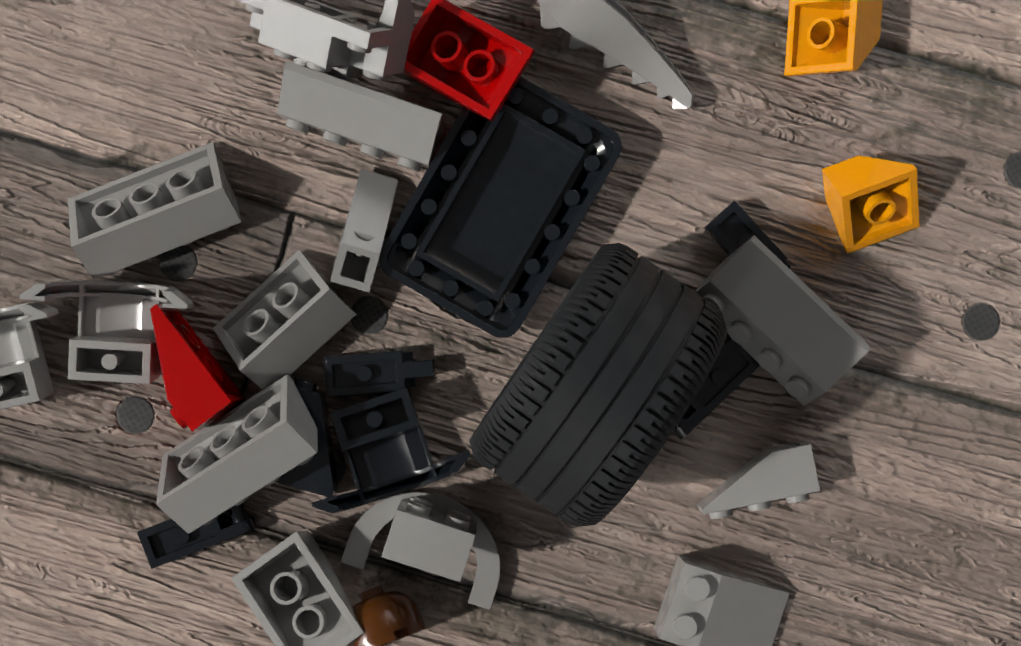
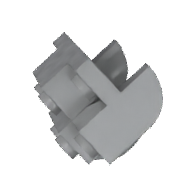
(331, 39)

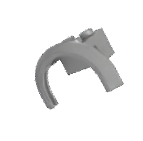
(113, 327)
(22, 358)
(430, 536)

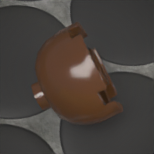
(386, 617)

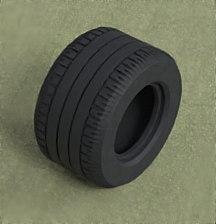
(601, 387)

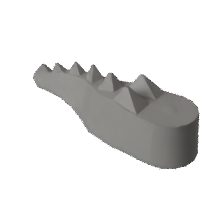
(621, 39)

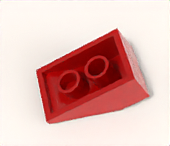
(465, 58)
(190, 372)

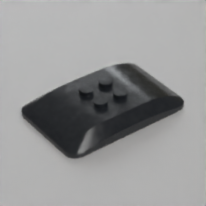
(500, 207)

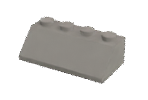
(359, 116)
(152, 211)
(782, 321)
(236, 456)

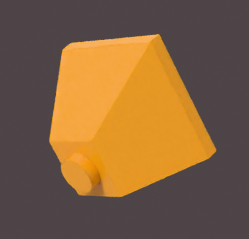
(830, 35)
(871, 199)

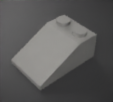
(298, 595)
(718, 608)

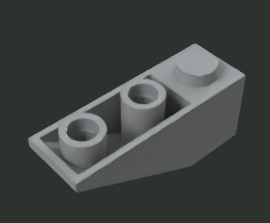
(364, 231)
(771, 475)

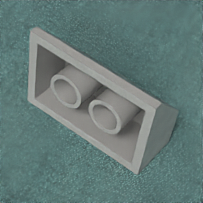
(283, 321)

